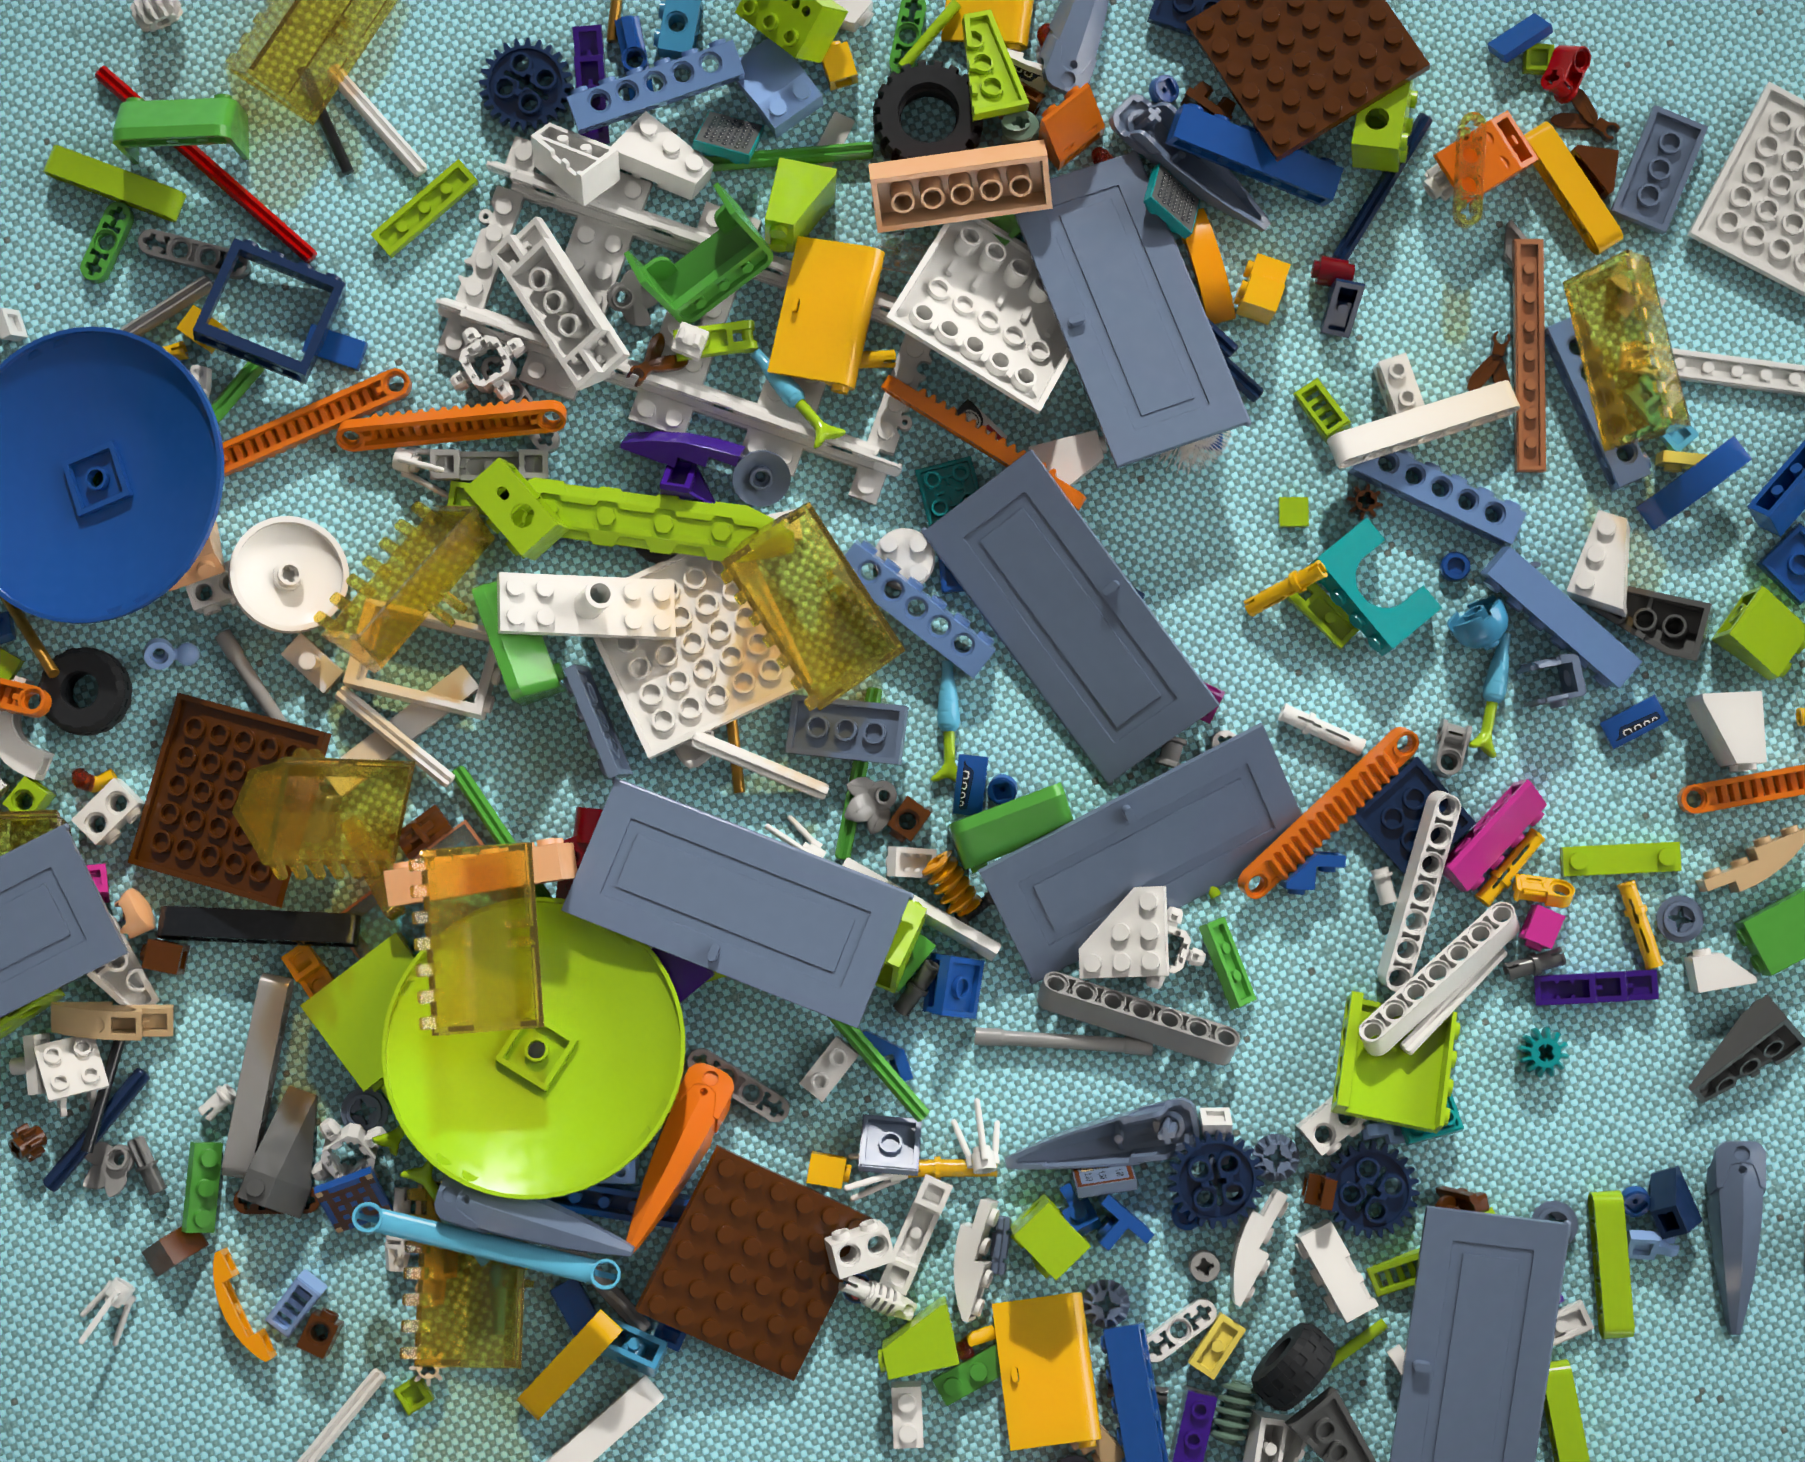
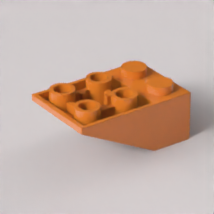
(1071, 126)
(1505, 155)

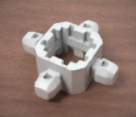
(478, 346)
(1194, 957)
(334, 1138)

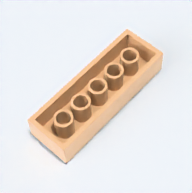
(960, 186)
(551, 863)

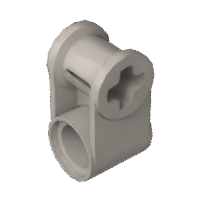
(1451, 742)

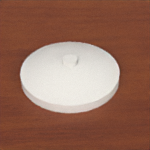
(287, 573)

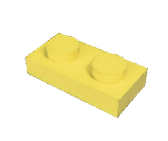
(1676, 461)
(1216, 1345)

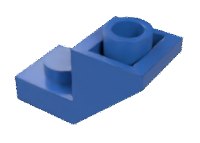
(1305, 875)
(885, 1047)

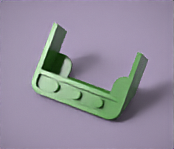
(180, 124)
(709, 270)
(521, 658)
(1009, 826)

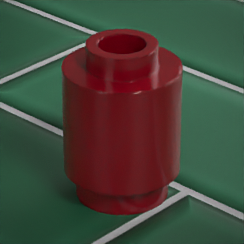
(1329, 269)

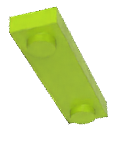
(424, 208)
(1620, 859)

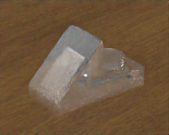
(899, 254)

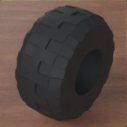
(112, 698)
(1293, 1366)

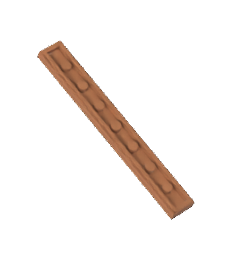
(1529, 355)

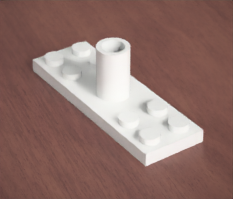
(585, 606)

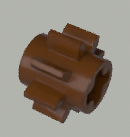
(1371, 498)
(27, 1142)

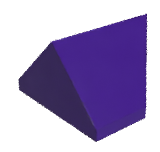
(685, 482)

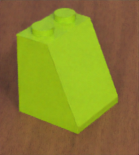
(797, 202)
(1762, 633)
(902, 946)
(920, 1344)

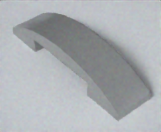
(467, 465)

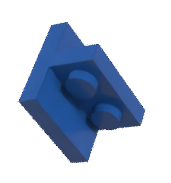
(955, 988)
(1122, 1219)

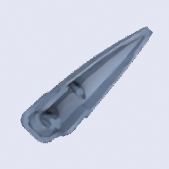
(1073, 43)
(1146, 128)
(1117, 1140)
(1735, 1218)
(525, 1221)

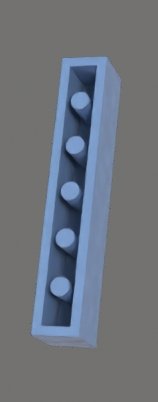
(1560, 617)

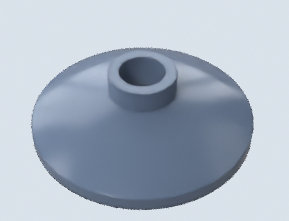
(765, 490)

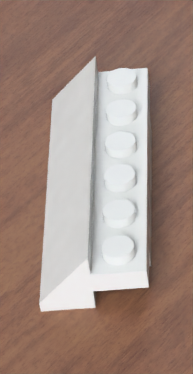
(560, 304)

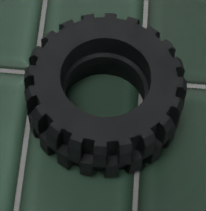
(918, 83)

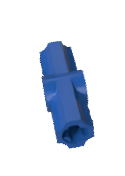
(632, 45)

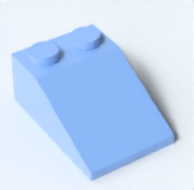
(778, 87)

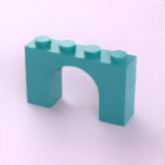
(1381, 626)

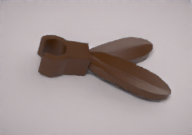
(1585, 119)
(654, 361)
(1492, 366)

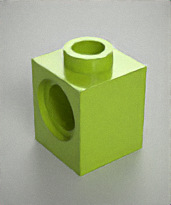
(40, 795)

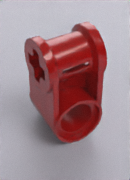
(1566, 69)

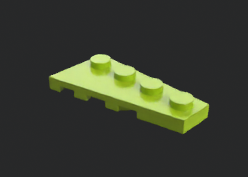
(991, 73)

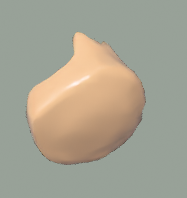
(136, 913)

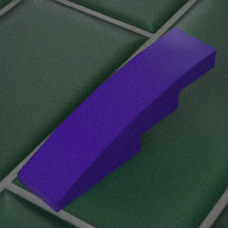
(590, 69)
(673, 446)
(1596, 987)

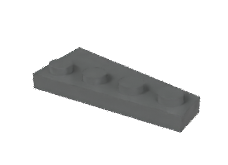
(1330, 1429)

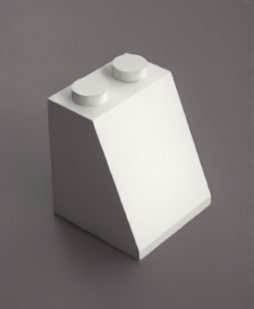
(1732, 727)

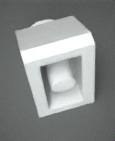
(1714, 971)

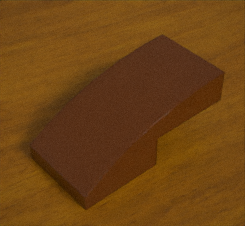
(1318, 1190)

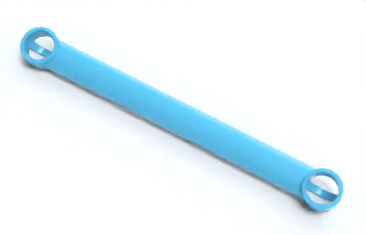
(486, 1246)

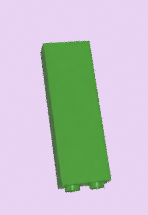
(1775, 934)

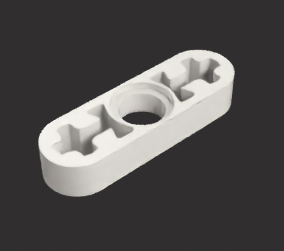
(1179, 1317)

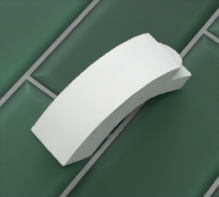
(17, 749)

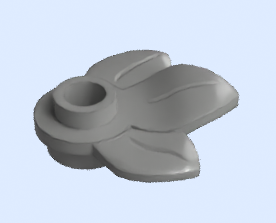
(636, 300)
(867, 805)
(106, 1170)

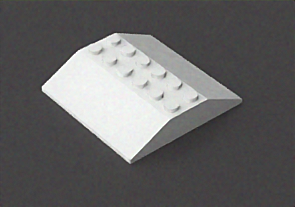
(985, 311)

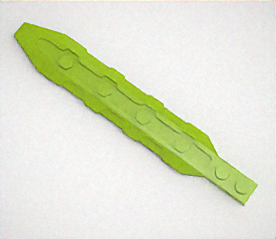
(640, 520)

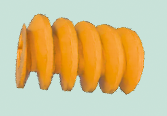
(952, 884)

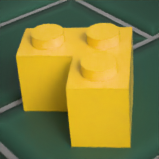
(1263, 290)

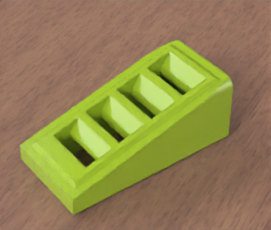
(1331, 405)
(1397, 1262)

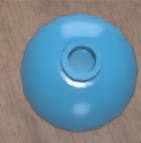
(1481, 624)

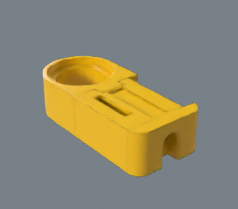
(1541, 890)

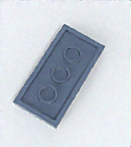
(1658, 169)
(600, 727)
(848, 731)

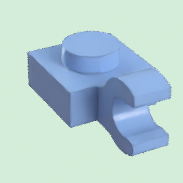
(1377, 1130)
(1647, 1244)

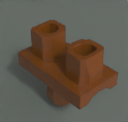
(1200, 96)
(423, 831)
(1461, 1199)

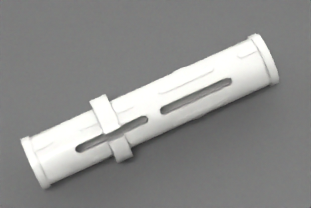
(1310, 724)

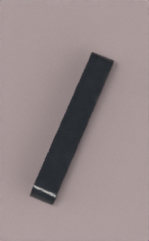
(259, 926)

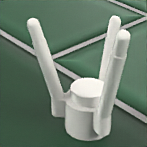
(409, 461)
(814, 846)
(983, 1159)
(888, 1180)
(117, 1293)

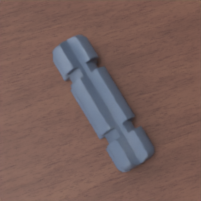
(1000, 1245)

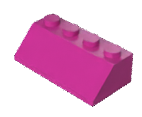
(1493, 834)

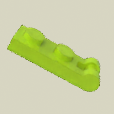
(721, 339)
(1325, 615)

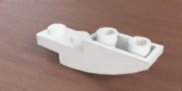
(1247, 1256)
(971, 1271)

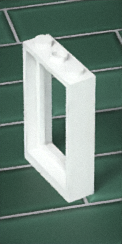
(356, 678)

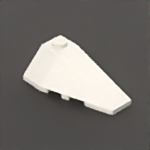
(125, 978)

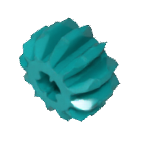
(1532, 1054)

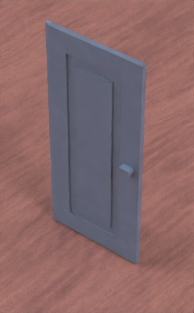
(1130, 313)
(1070, 617)
(1175, 831)
(737, 902)
(50, 920)
(1479, 1337)

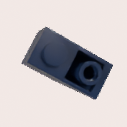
(1672, 1203)

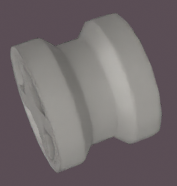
(1202, 1260)

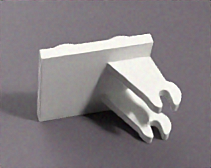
(70, 1069)

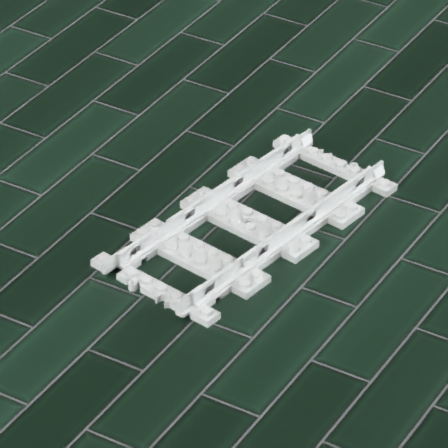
(664, 398)

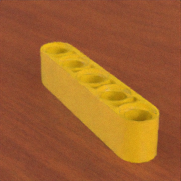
(1573, 189)
(569, 1364)

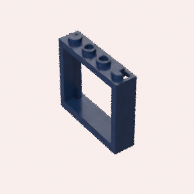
(254, 352)

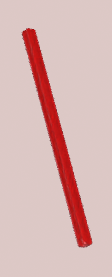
(221, 178)

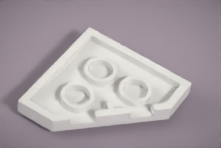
(1130, 939)

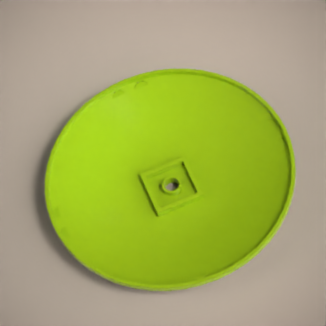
(556, 1119)

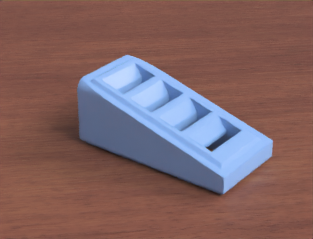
(307, 1287)

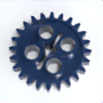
(541, 65)
(1190, 1185)
(1393, 1204)

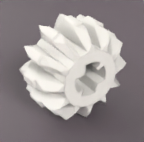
(155, 13)

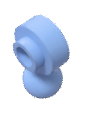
(186, 654)

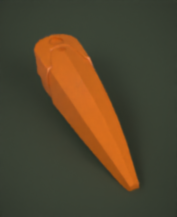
(681, 1145)

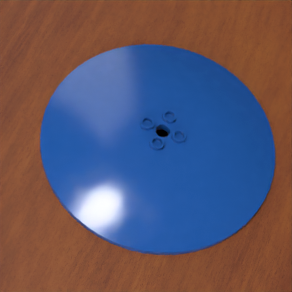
(113, 407)

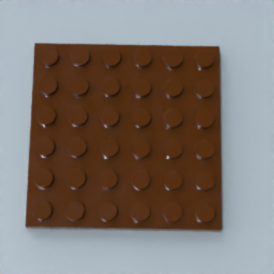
(1306, 62)
(194, 788)
(750, 1264)

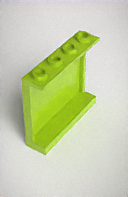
(354, 1009)
(1396, 1085)

